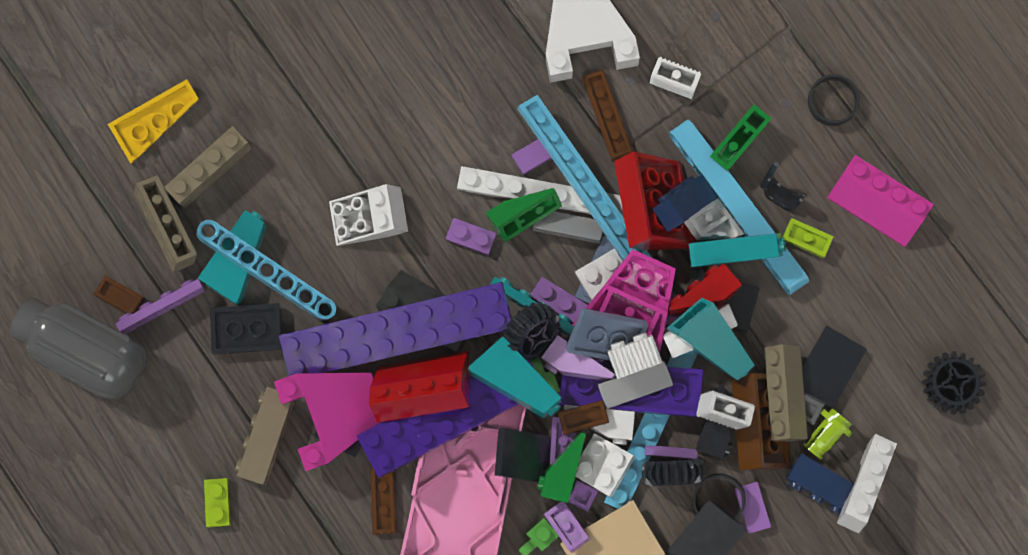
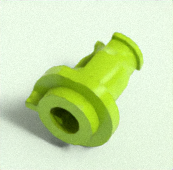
(828, 433)

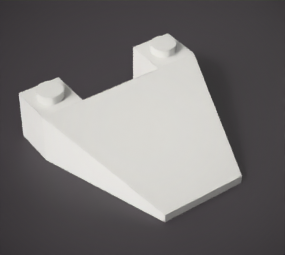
(584, 27)

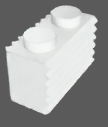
(675, 78)
(634, 355)
(725, 410)

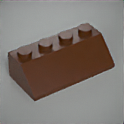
(754, 442)

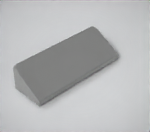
(570, 227)
(635, 385)

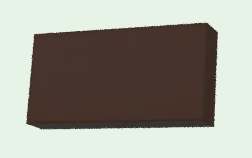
(118, 295)
(583, 417)

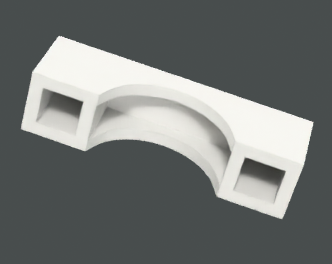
(868, 483)

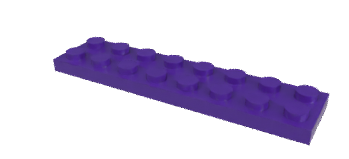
(406, 439)

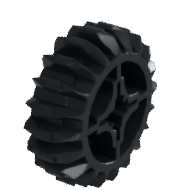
(532, 330)
(951, 372)
(673, 472)

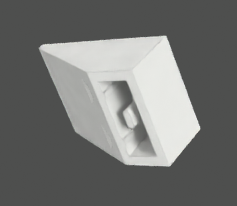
(368, 215)

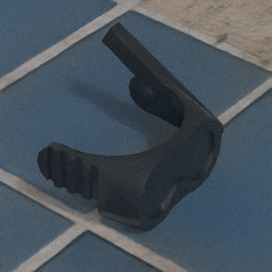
(778, 193)

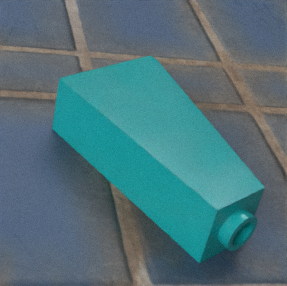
(737, 249)
(223, 274)
(712, 338)
(515, 378)

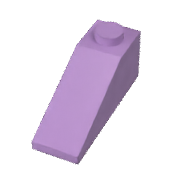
(572, 364)

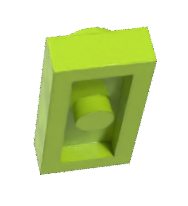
(807, 238)
(217, 502)

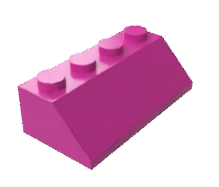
(880, 201)

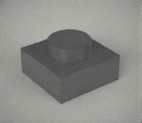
(813, 408)

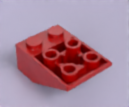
(717, 286)

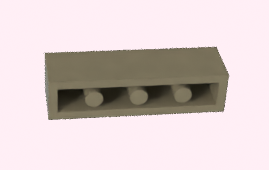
(208, 167)
(165, 223)
(785, 393)
(265, 438)

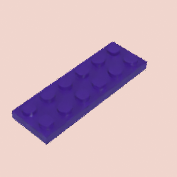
(677, 400)

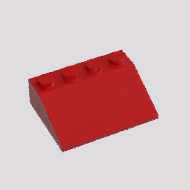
(641, 183)
(420, 387)

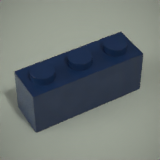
(684, 202)
(820, 483)

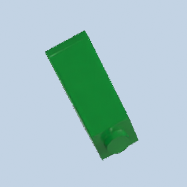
(740, 137)
(522, 212)
(560, 475)

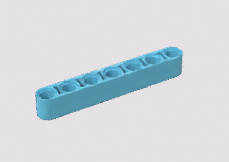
(259, 260)

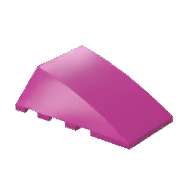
(639, 291)

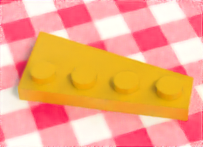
(148, 122)

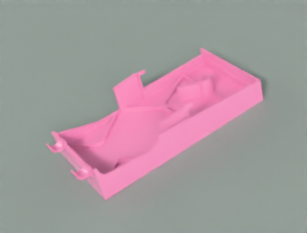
(456, 495)

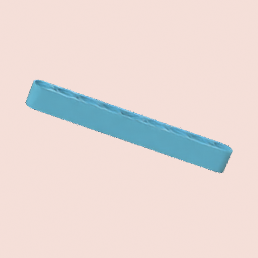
(736, 202)

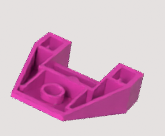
(337, 408)

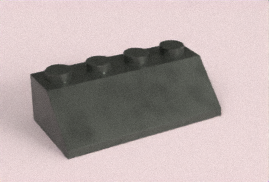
(407, 290)

